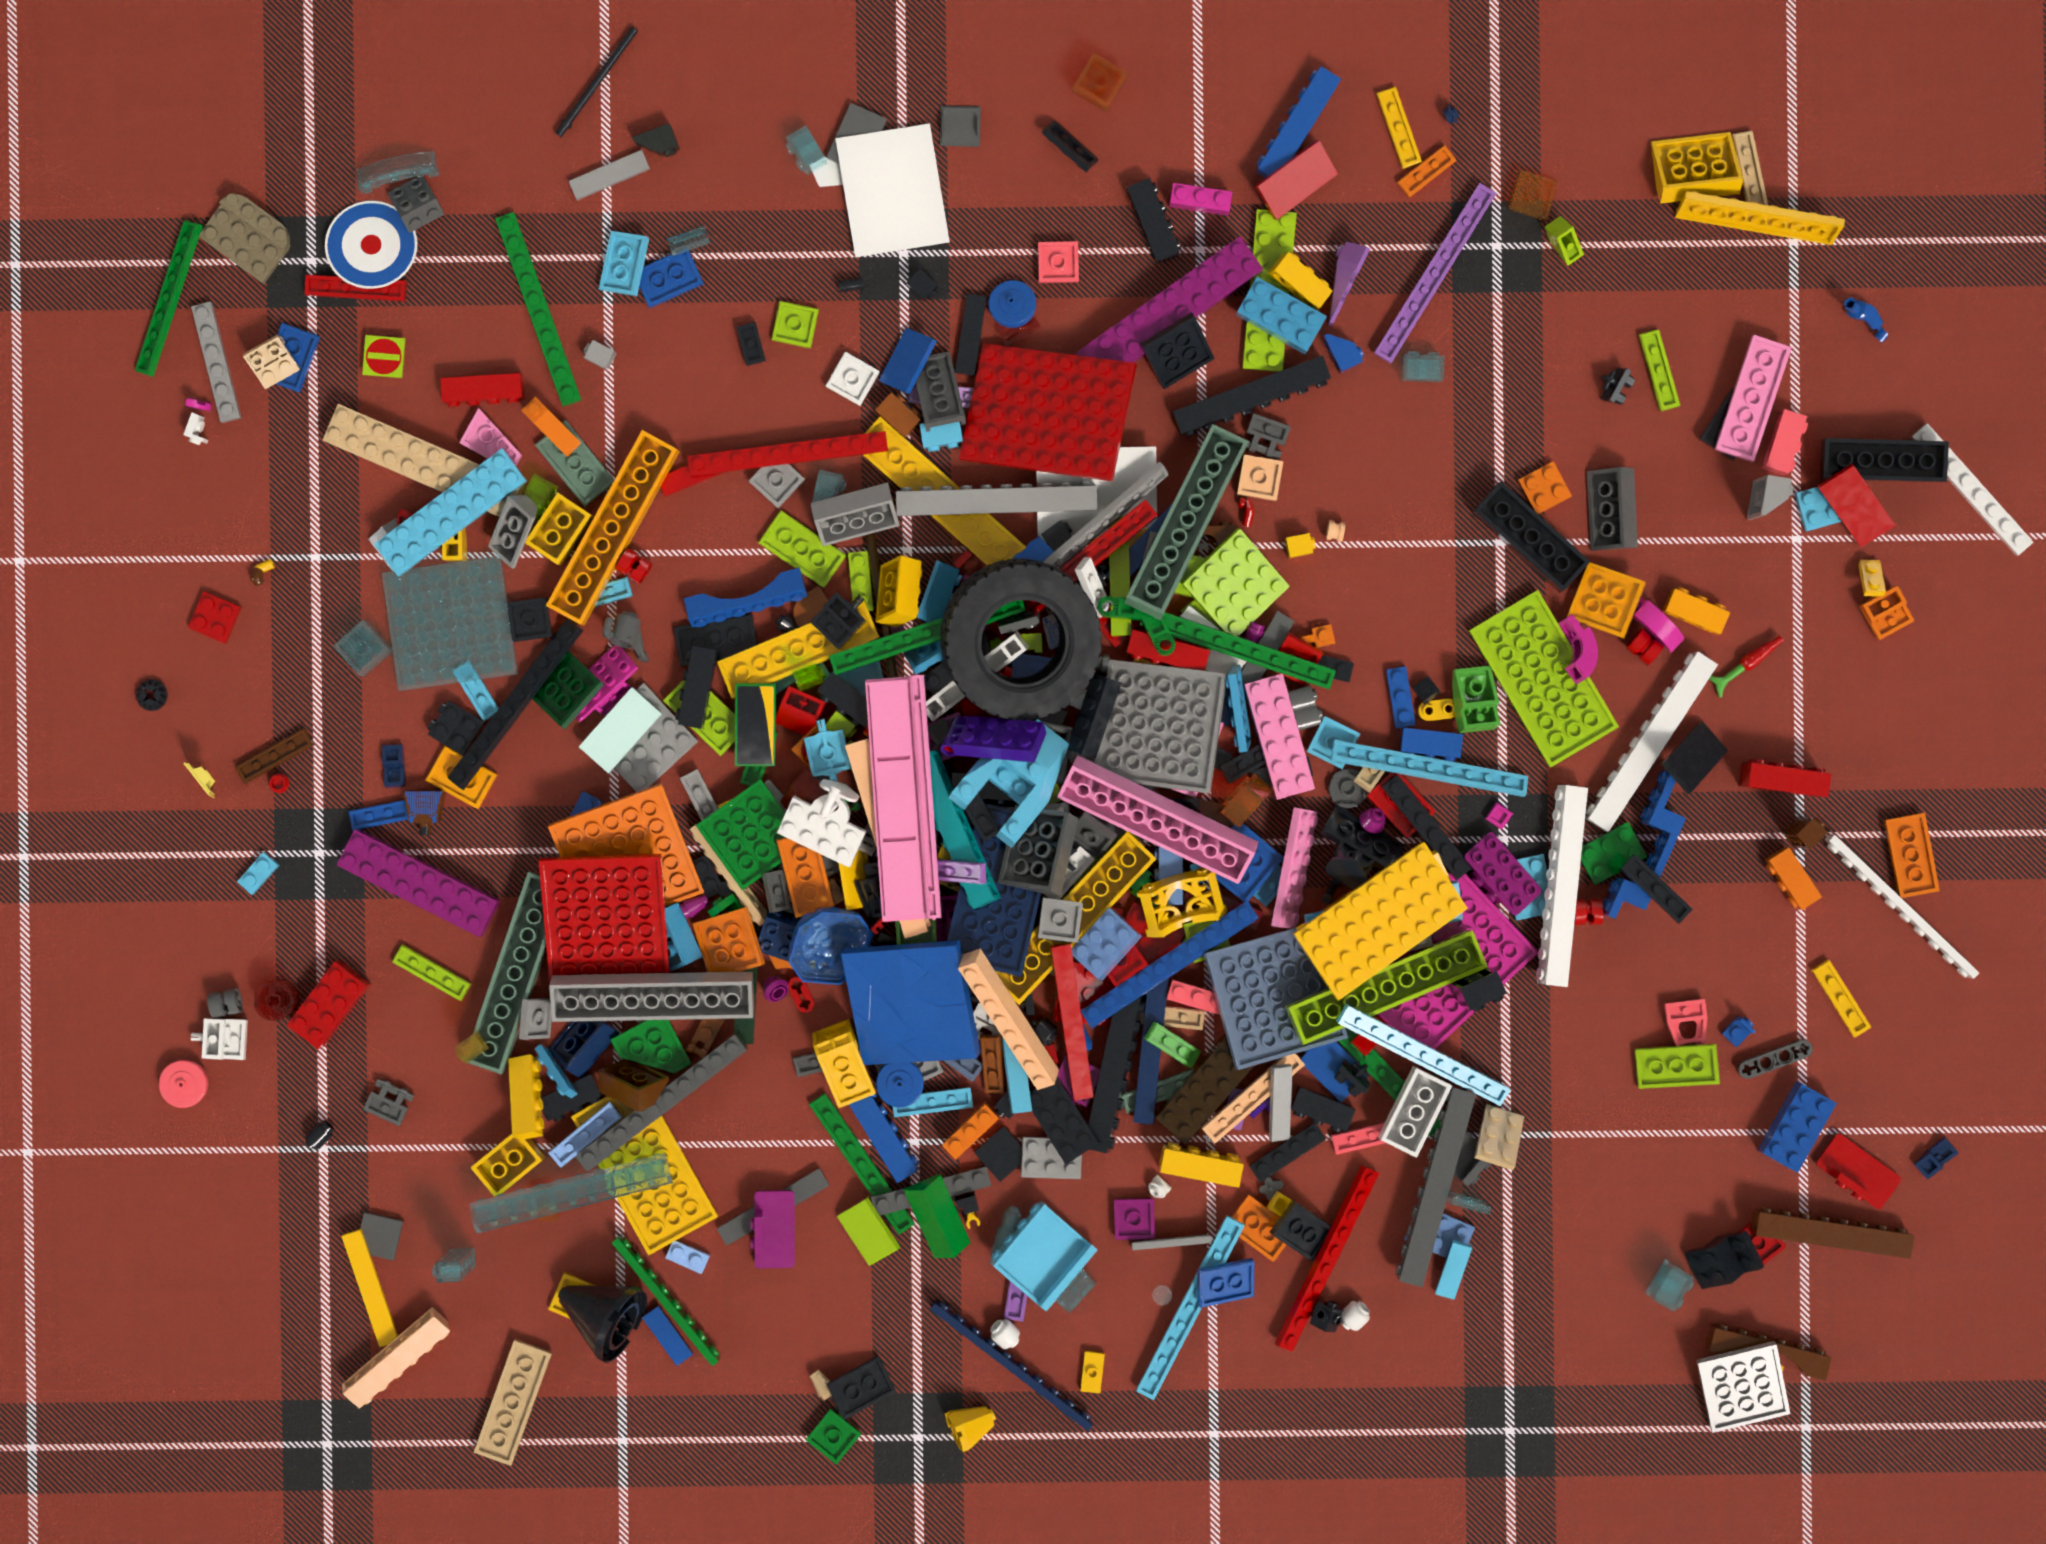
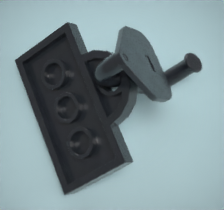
(1355, 850)

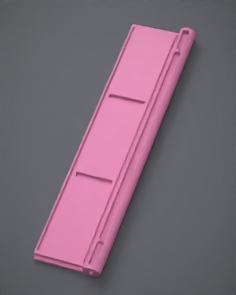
(903, 798)

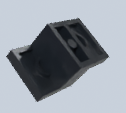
(1724, 1259)

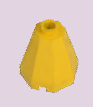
(969, 1425)

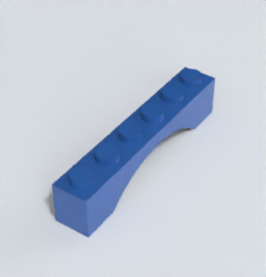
(785, 588)

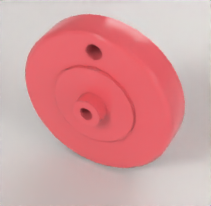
(183, 1083)

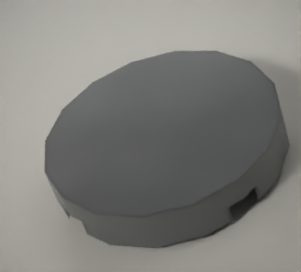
(1344, 790)

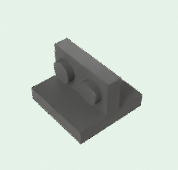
(1094, 834)

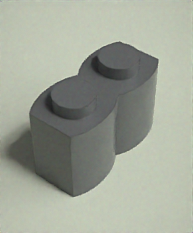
(1305, 708)

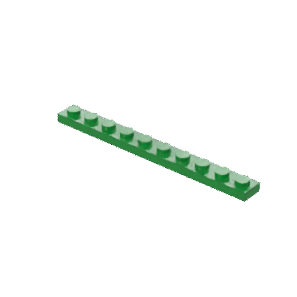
(538, 309)
(905, 641)
(1249, 651)

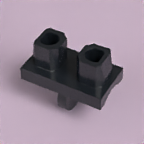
(1614, 383)
(1356, 1075)

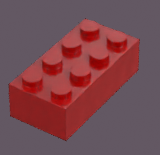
(1785, 779)
(328, 1004)

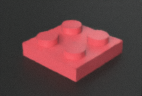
(1058, 262)

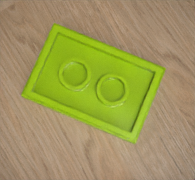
(868, 1231)

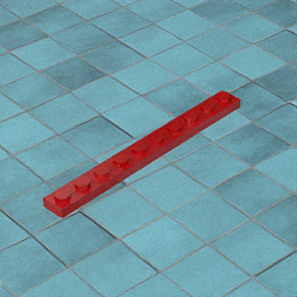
(788, 453)
(1099, 549)
(1326, 1258)

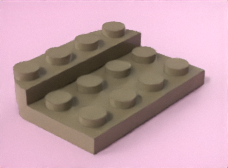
(247, 236)

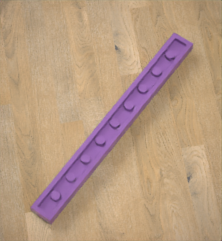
(1435, 273)

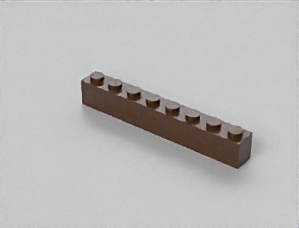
(1832, 1233)

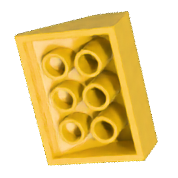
(1696, 164)

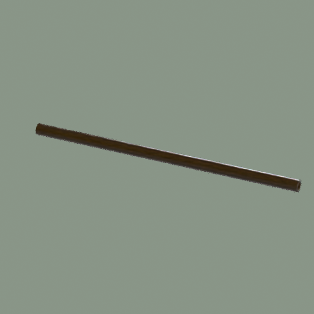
(875, 571)

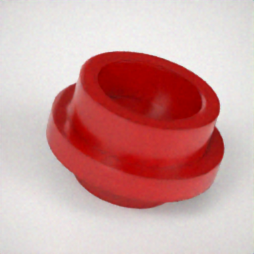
(279, 783)

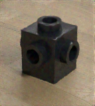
(1327, 1316)

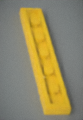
(370, 1287)

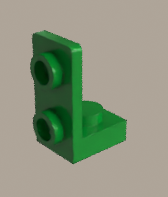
(1142, 880)

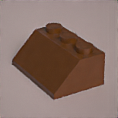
(632, 1084)

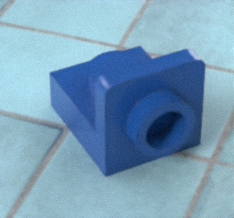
(1738, 1030)

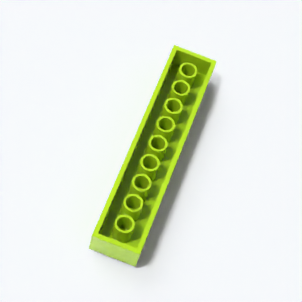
(1395, 984)

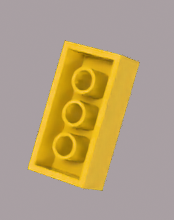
(1201, 1165)

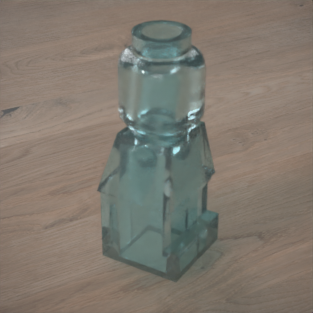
(1010, 1221)

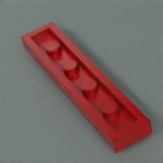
(335, 287)

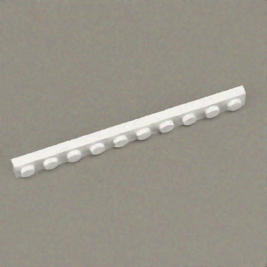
(1906, 912)

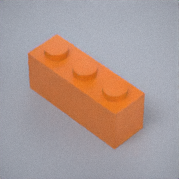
(1792, 878)
(970, 1130)

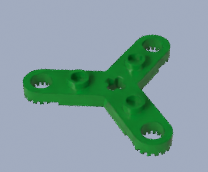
(1156, 629)

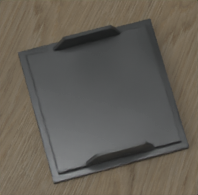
(960, 126)

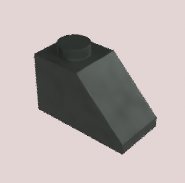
(659, 141)

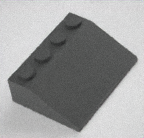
(1041, 854)

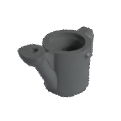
(626, 633)

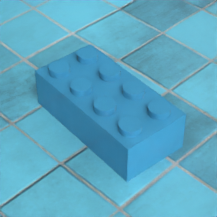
(1281, 315)

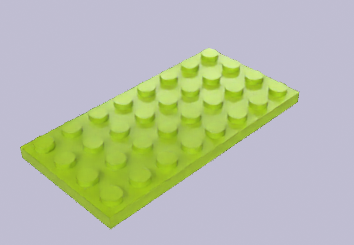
(1530, 662)

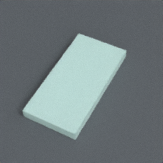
(620, 730)

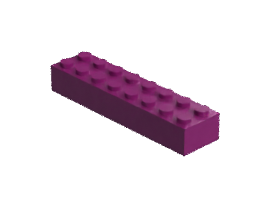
(418, 882)

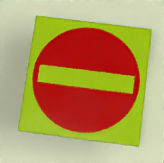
(383, 356)

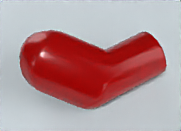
(1246, 503)

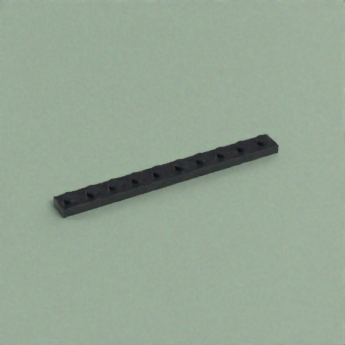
(515, 704)

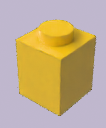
(1300, 545)

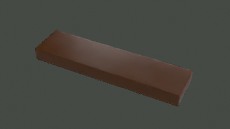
(274, 756)

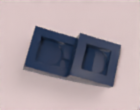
(394, 766)
(1935, 1157)

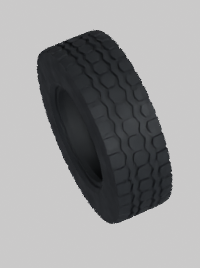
(1065, 673)

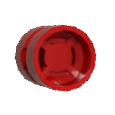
(627, 563)
(1644, 646)
(1589, 912)

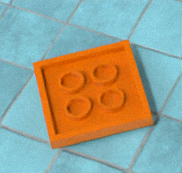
(729, 942)

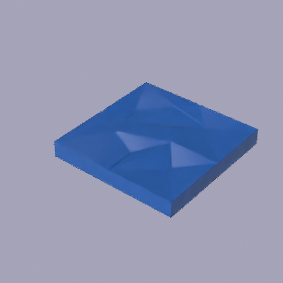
(910, 1003)

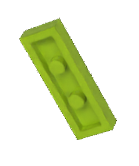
(861, 577)

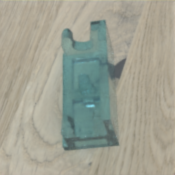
(1076, 1291)

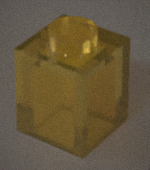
(471, 1048)

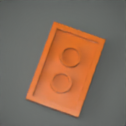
(1258, 1223)

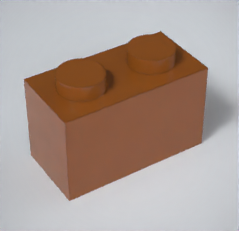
(898, 414)

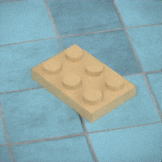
(1499, 1137)

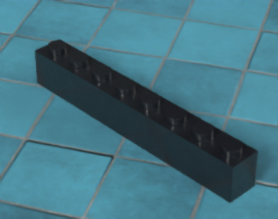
(1252, 395)
(1113, 1074)

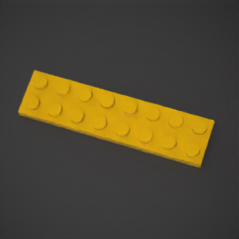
(1759, 218)
(789, 653)

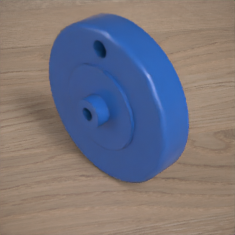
(1012, 303)
(900, 1084)

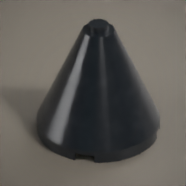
(604, 1315)

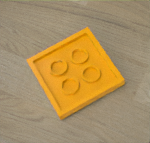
(1606, 600)

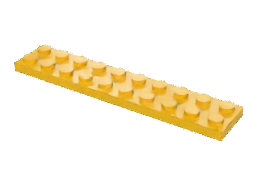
(910, 468)

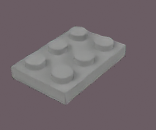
(1043, 1161)

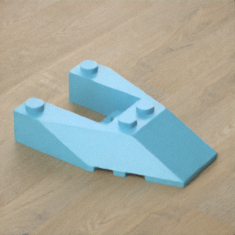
(1024, 782)

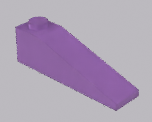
(1347, 266)

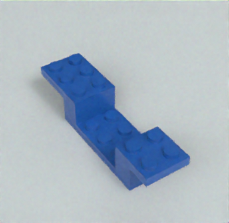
(1661, 820)

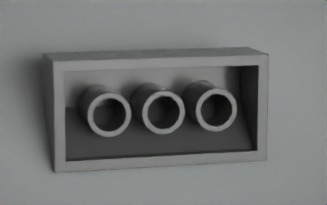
(1612, 509)

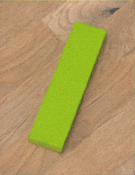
(1659, 370)
(431, 972)

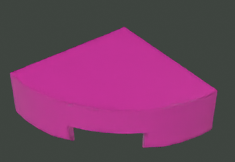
(192, 403)

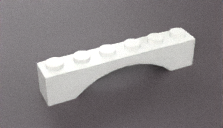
(995, 659)

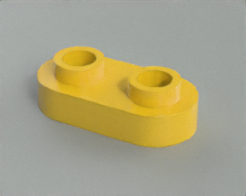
(1438, 710)

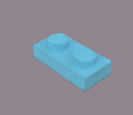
(258, 873)

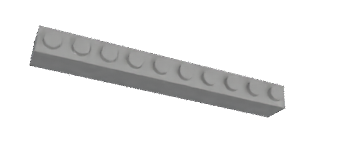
(996, 500)

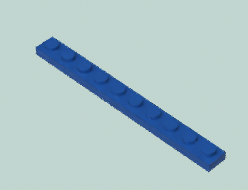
(1169, 964)

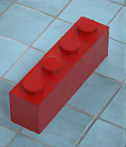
(482, 389)
(1185, 655)

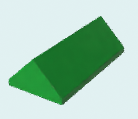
(937, 1217)

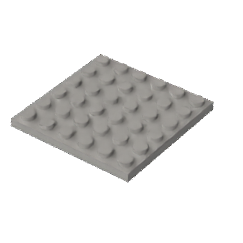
(1163, 726)

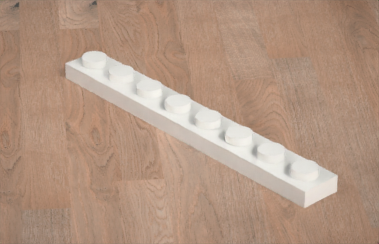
(1979, 497)

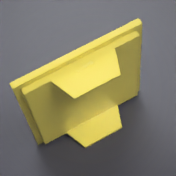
(203, 778)

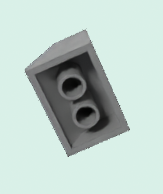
(1768, 494)
(513, 528)

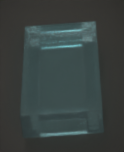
(688, 240)

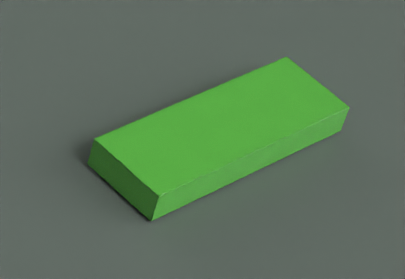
(1172, 1045)

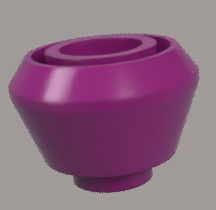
(1372, 820)
(775, 989)

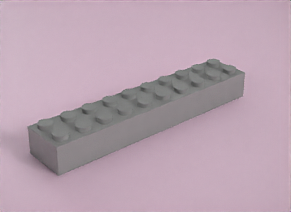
(652, 996)

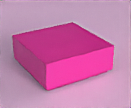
(1498, 815)

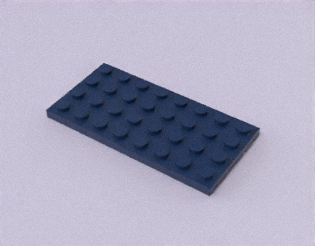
(1000, 927)

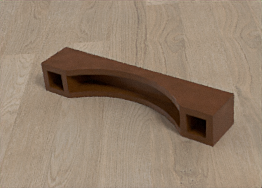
(1810, 1362)

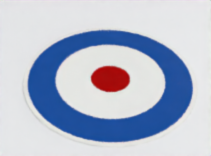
(370, 245)

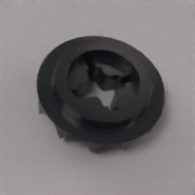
(160, 695)

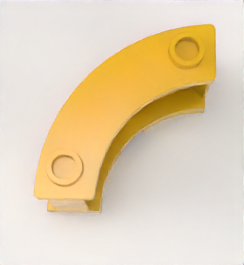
(1205, 911)

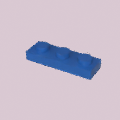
(1400, 697)

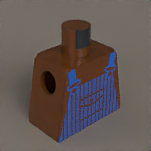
(425, 808)

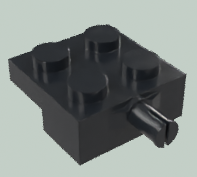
(839, 619)

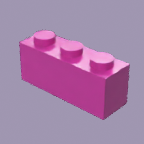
(1200, 199)

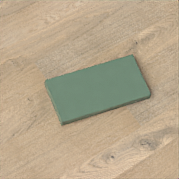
(579, 470)

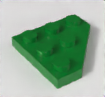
(653, 1045)

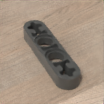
(1775, 1062)

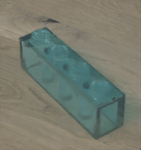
(454, 1265)

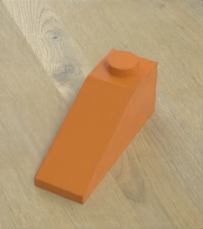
(551, 426)

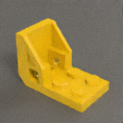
(842, 1063)

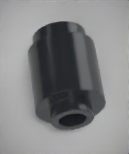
(319, 1134)

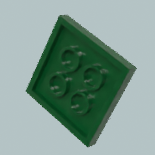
(567, 690)

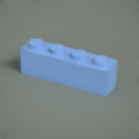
(1169, 865)

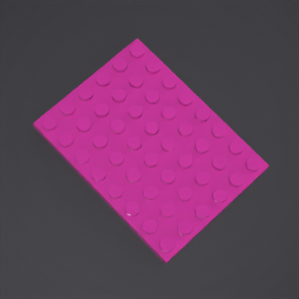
(1504, 948)

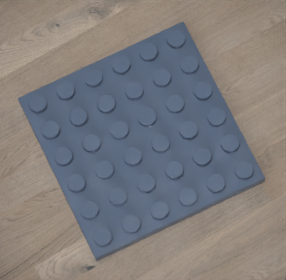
(1251, 991)

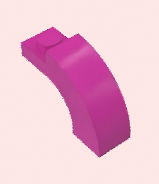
(1658, 624)
(1584, 649)

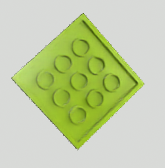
(1235, 583)

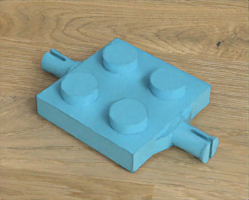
(827, 752)

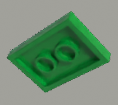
(1609, 852)

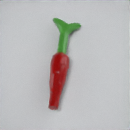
(1747, 663)

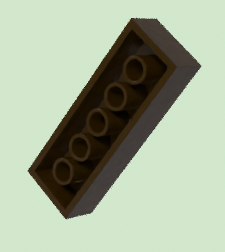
(1201, 1092)

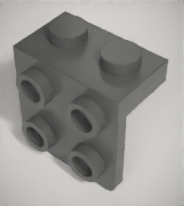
(415, 203)
(1468, 1166)

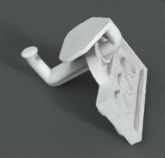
(823, 827)

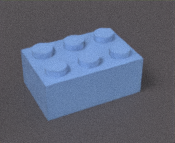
(1105, 944)

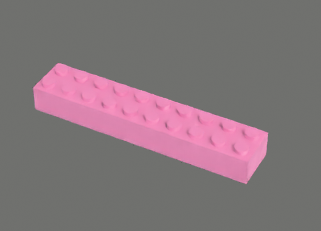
(1158, 819)

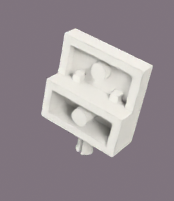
(223, 1038)

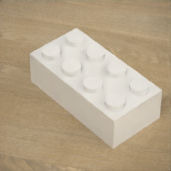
(1414, 1111)

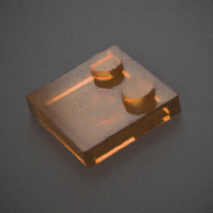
(1532, 195)

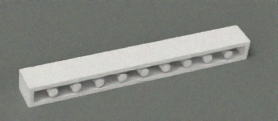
(1651, 741)
(1562, 885)

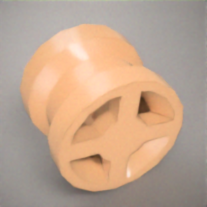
(1335, 531)

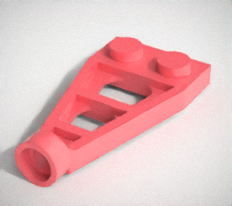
(1686, 1011)

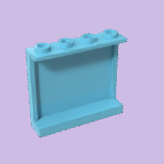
(1042, 1255)

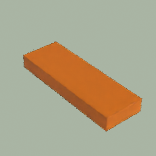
(1426, 171)

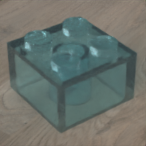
(363, 648)
(1670, 1285)

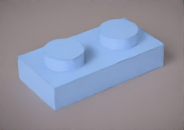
(687, 1256)

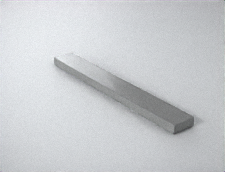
(1107, 516)

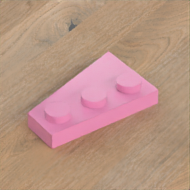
(487, 439)

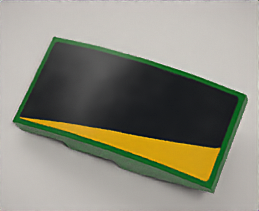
(755, 724)

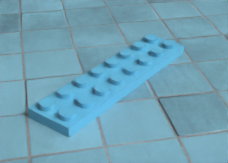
(450, 512)

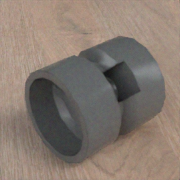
(226, 1002)

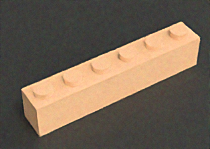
(396, 1357)

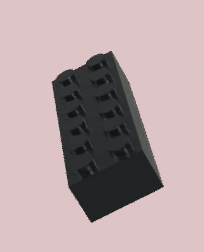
(1886, 459)
(1530, 537)

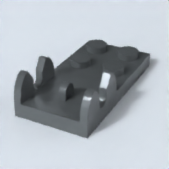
(939, 392)

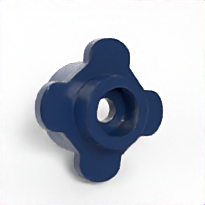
(1451, 114)

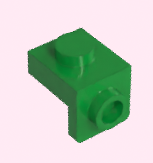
(731, 903)

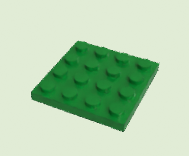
(746, 834)

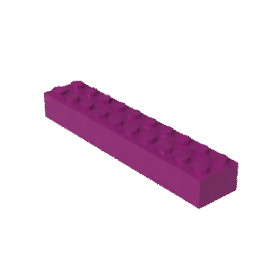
(1192, 293)

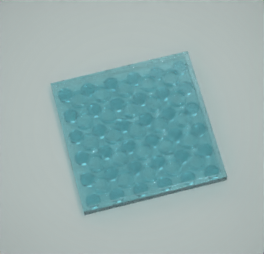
(449, 623)

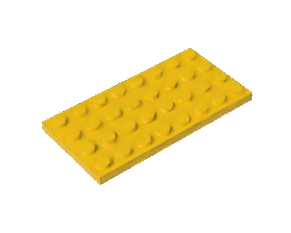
(1380, 921)
(664, 1211)

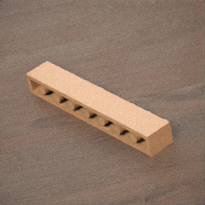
(1008, 1019)

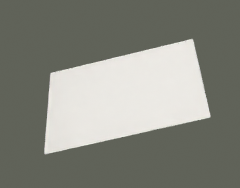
(892, 190)
(1130, 467)

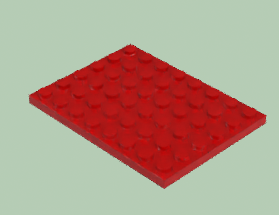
(1048, 412)
(604, 914)

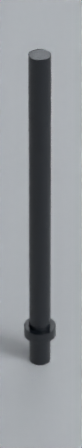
(566, 123)

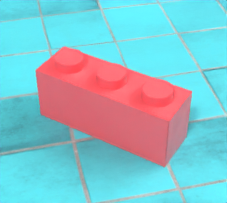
(1785, 442)
(1192, 996)

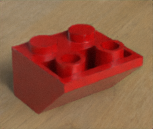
(799, 711)

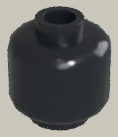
(1044, 1030)

